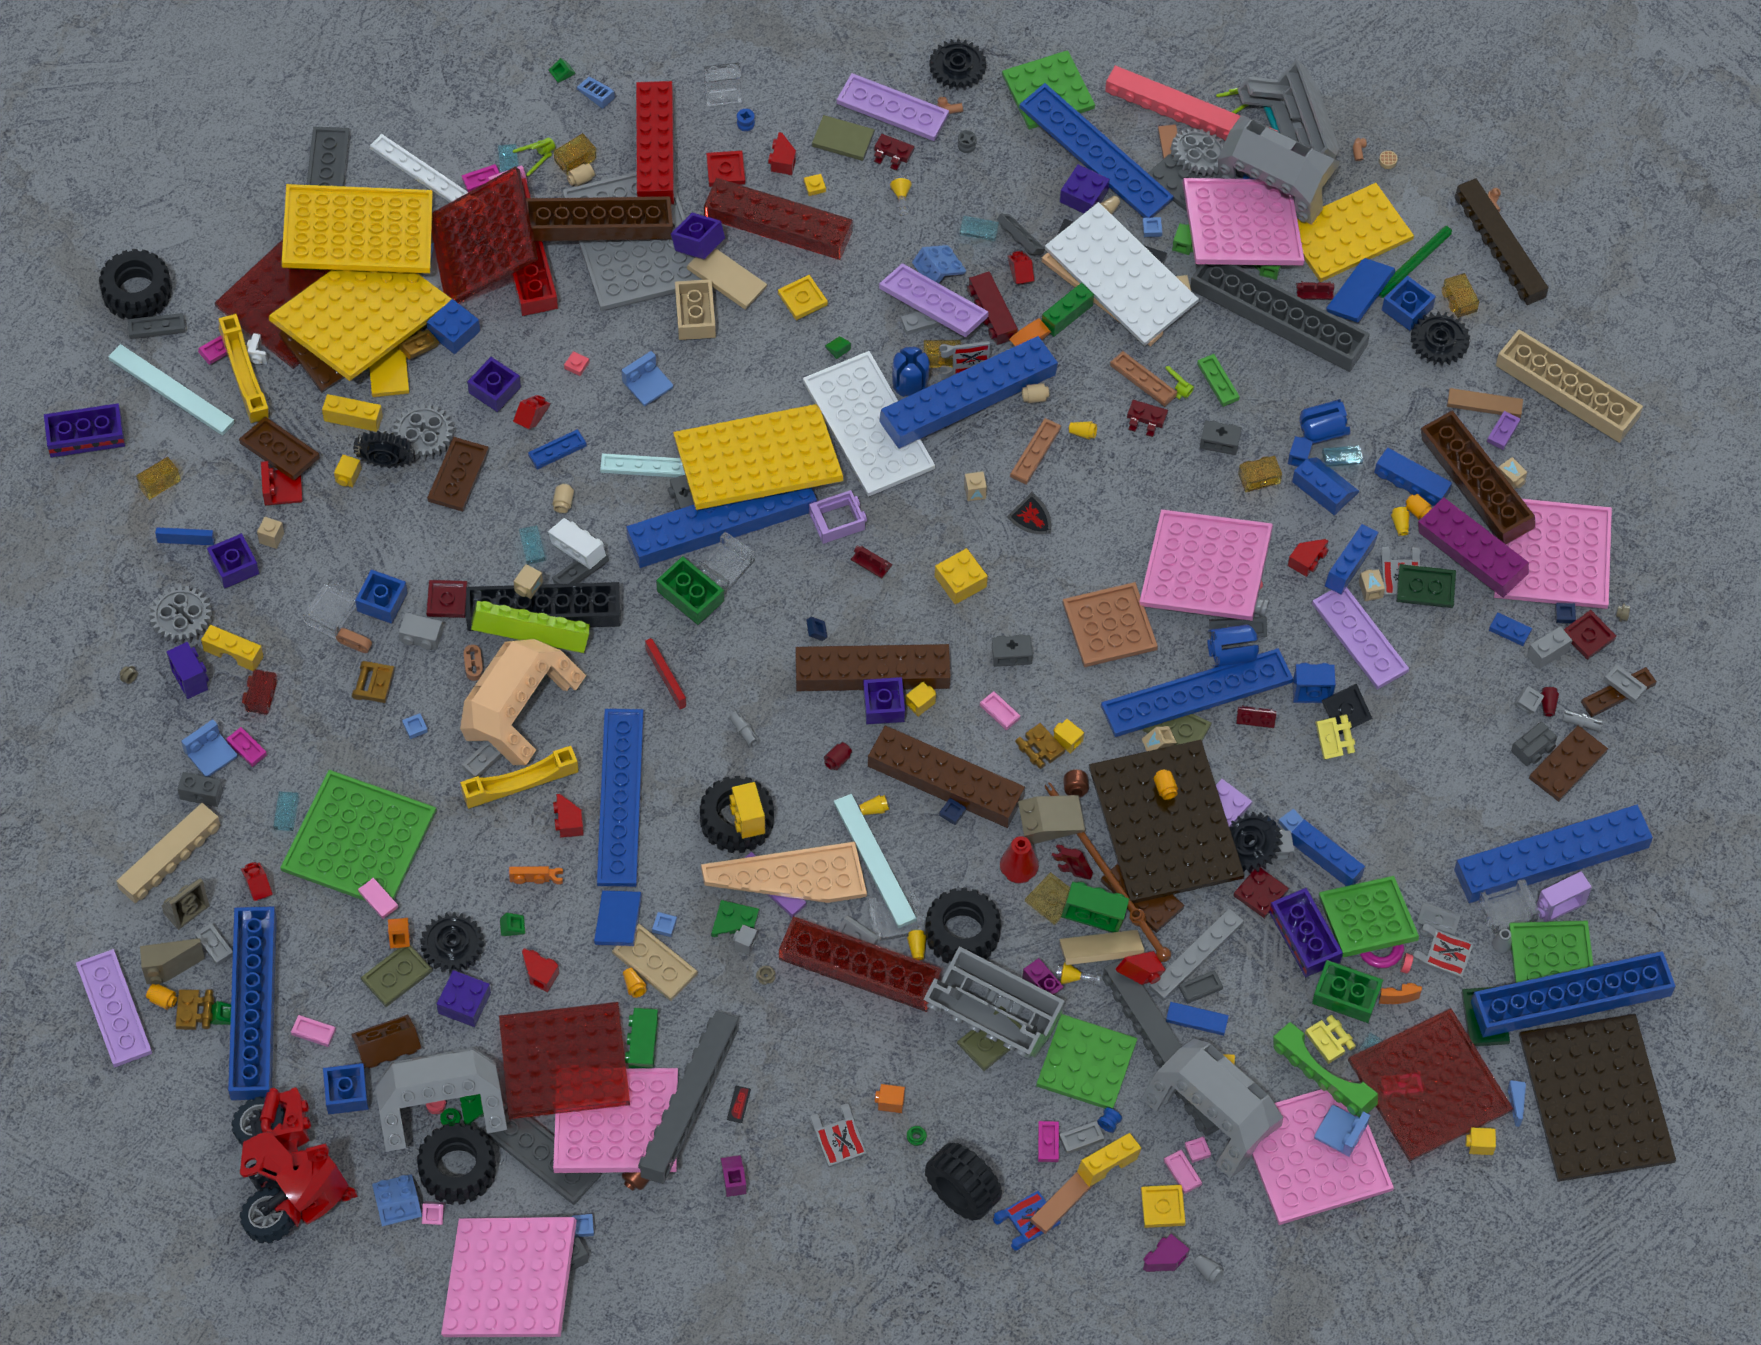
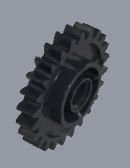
(957, 64)
(1451, 346)
(383, 449)
(1266, 842)
(447, 929)

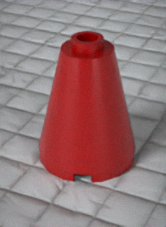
(1019, 861)

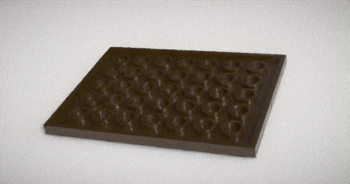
(1162, 842)
(1597, 1097)

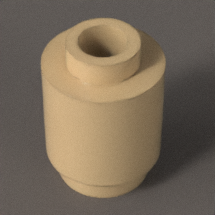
(580, 175)
(1035, 393)
(563, 498)

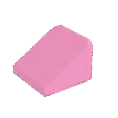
(432, 1212)

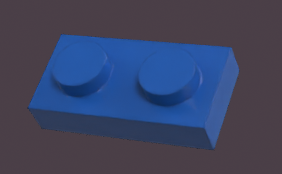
(1510, 629)

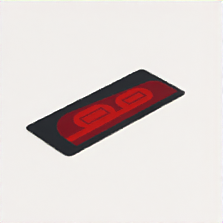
(738, 1104)

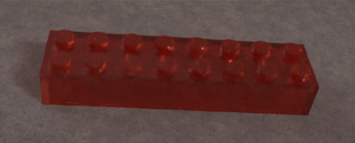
(778, 218)
(858, 963)

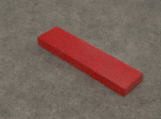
(665, 673)

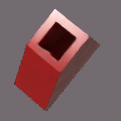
(783, 156)
(1021, 267)
(531, 411)
(1306, 556)
(569, 818)
(256, 881)
(540, 971)

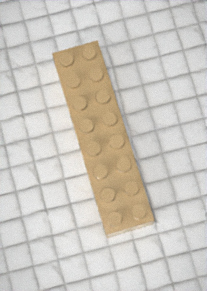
(1569, 385)

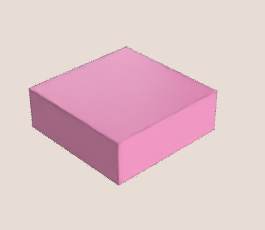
(1197, 1149)

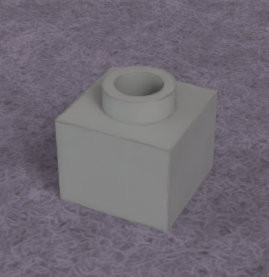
(745, 939)

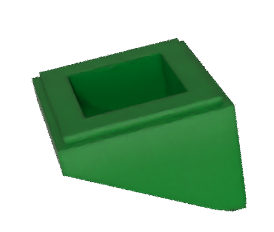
(561, 70)
(838, 347)
(512, 924)
(221, 1013)

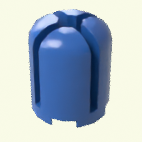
(910, 371)
(1324, 422)
(1234, 654)

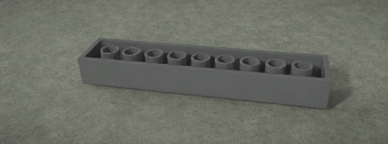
(1281, 313)

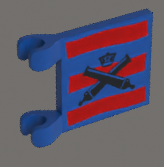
(1020, 1216)

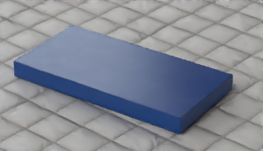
(1360, 290)

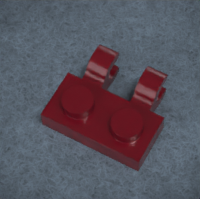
(894, 148)
(1147, 414)
(1074, 862)

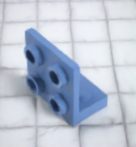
(937, 262)
(646, 379)
(208, 749)
(1342, 1130)
(397, 1200)

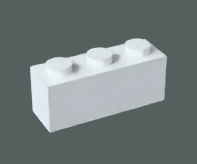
(577, 543)

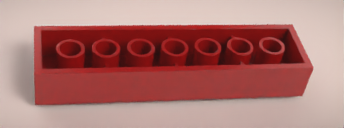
(655, 139)
(534, 282)

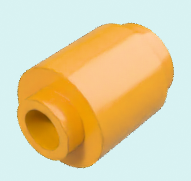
(1417, 506)
(1165, 784)
(161, 996)

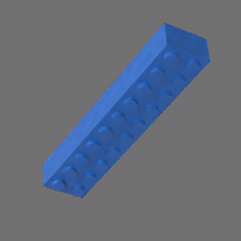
(967, 392)
(695, 529)
(1554, 853)
(1572, 994)
(252, 1002)

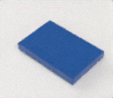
(618, 918)

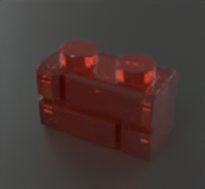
(260, 691)

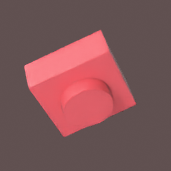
(576, 363)

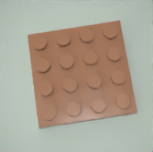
(1109, 624)

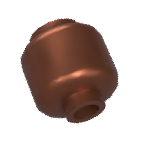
(1076, 783)
(634, 1180)

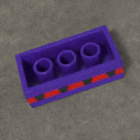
(84, 430)
(1305, 932)

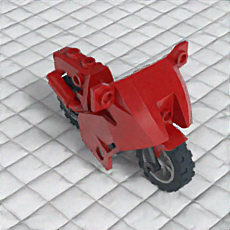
(289, 1181)

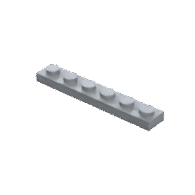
(1196, 954)

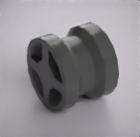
(970, 139)

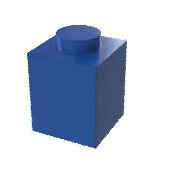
(1300, 451)

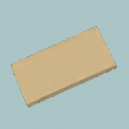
(728, 277)
(1101, 947)
(656, 963)

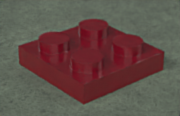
(446, 598)
(1589, 634)
(1259, 891)

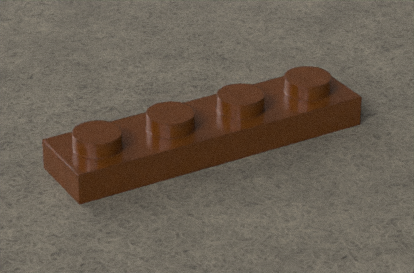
(1609, 696)

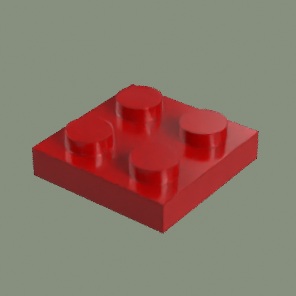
(726, 166)

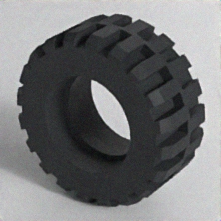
(129, 266)
(725, 834)
(962, 904)
(454, 1139)
(963, 1181)

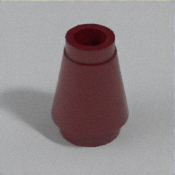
(1549, 700)

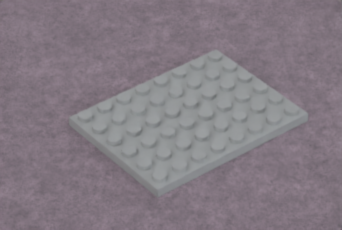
(631, 269)

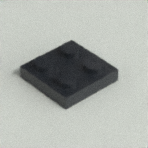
(1348, 702)

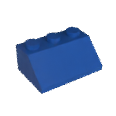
(1324, 485)

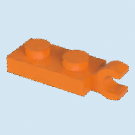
(535, 874)

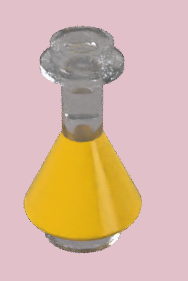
(901, 187)
(1069, 974)

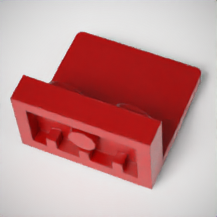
(278, 487)

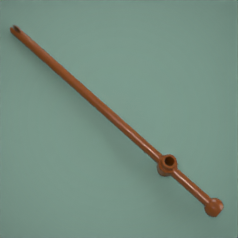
(1137, 915)

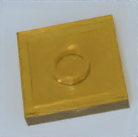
(1049, 898)

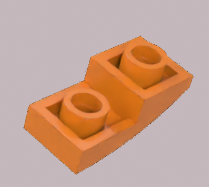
(1032, 330)
(1408, 993)

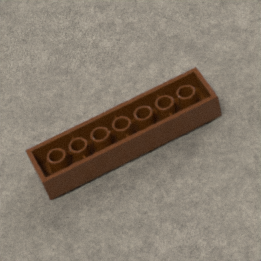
(600, 218)
(1478, 477)
(847, 666)
(946, 776)

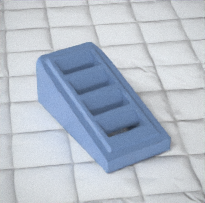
(609, 94)
(1517, 1096)

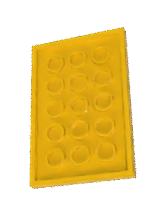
(1350, 231)

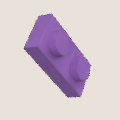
(1503, 430)

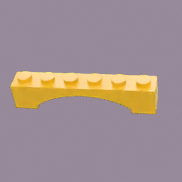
(242, 368)
(486, 789)

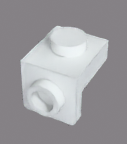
(253, 349)

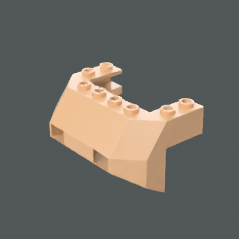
(507, 688)

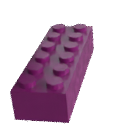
(1473, 547)

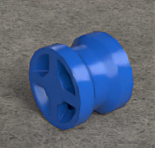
(749, 122)
(1109, 1120)

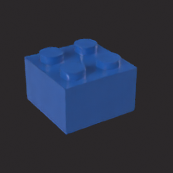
(1408, 303)
(453, 326)
(381, 596)
(1313, 682)
(345, 1088)

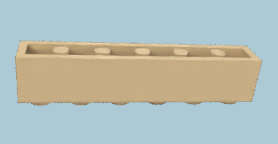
(168, 853)

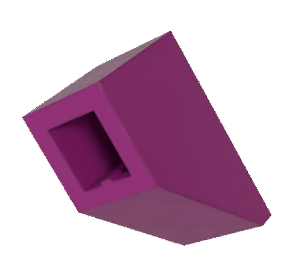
(1041, 977)
(733, 1175)
(1167, 1256)

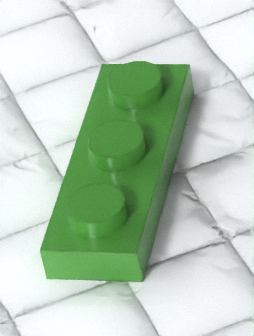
(1218, 380)

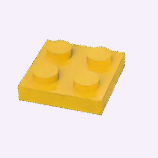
(802, 297)
(1163, 1206)

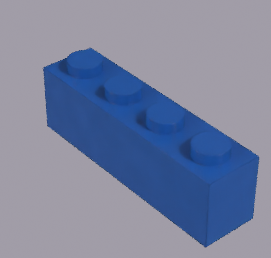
(1412, 477)
(1351, 559)
(1327, 854)

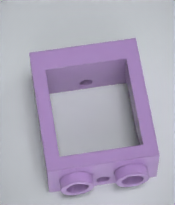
(818, 508)
(1563, 897)

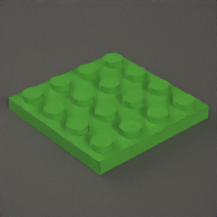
(1058, 73)
(1368, 916)
(1549, 948)
(1086, 1062)

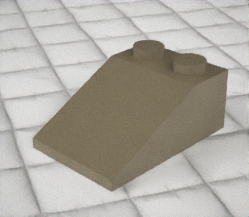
(1051, 817)
(186, 904)
(169, 959)

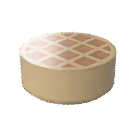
(1388, 159)

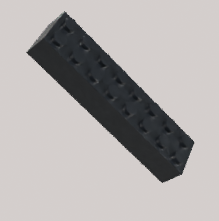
(585, 602)

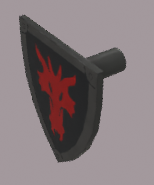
(1031, 516)

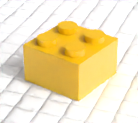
(960, 576)
(747, 810)

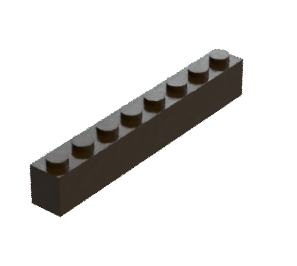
(1501, 241)

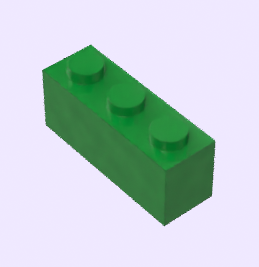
(1068, 309)
(642, 1038)

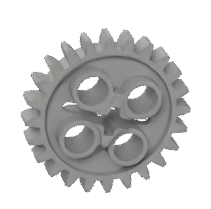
(1197, 151)
(424, 431)
(169, 625)

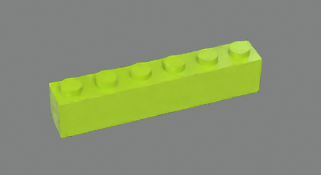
(528, 625)

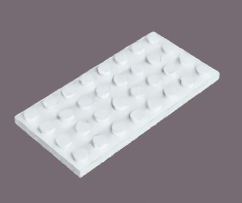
(1121, 273)
(851, 406)

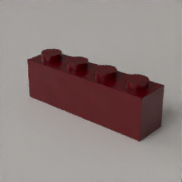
(987, 296)

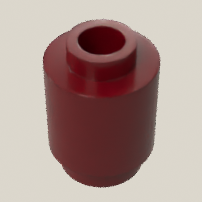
(837, 756)

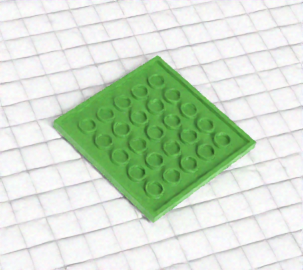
(357, 836)

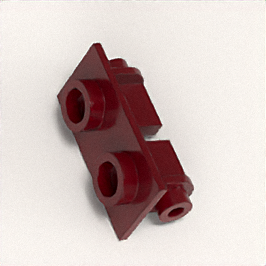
(1313, 290)
(871, 561)
(1254, 717)

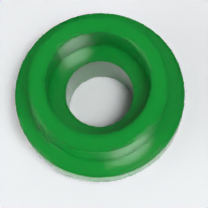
(450, 1111)
(916, 1130)

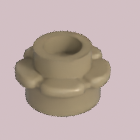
(1623, 612)
(128, 674)
(765, 970)

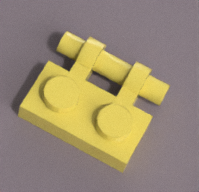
(1330, 739)
(1325, 1041)

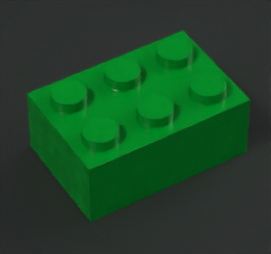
(690, 590)
(1095, 907)
(1347, 991)

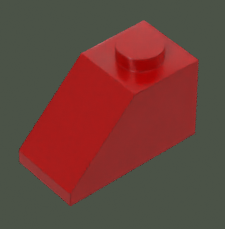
(1142, 968)

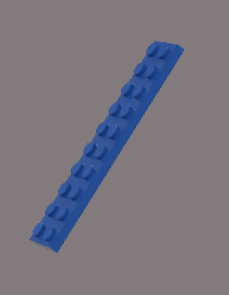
(1096, 151)
(1196, 693)
(620, 798)

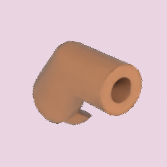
(953, 108)
(1357, 148)
(1494, 196)

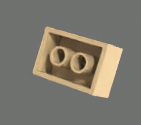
(695, 309)

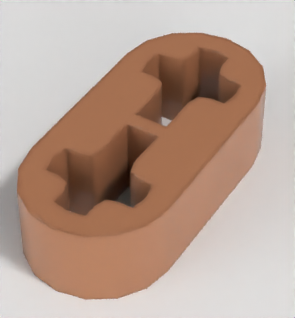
(354, 640)
(475, 662)

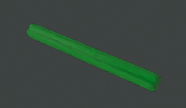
(1416, 259)

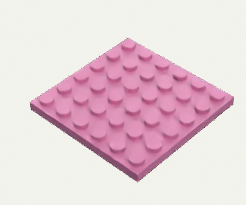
(1241, 222)
(1565, 555)
(1206, 565)
(615, 1136)
(1309, 1176)
(509, 1277)

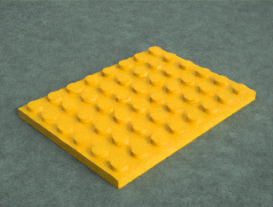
(357, 228)
(358, 315)
(757, 456)

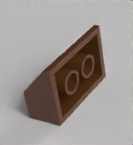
(386, 1041)

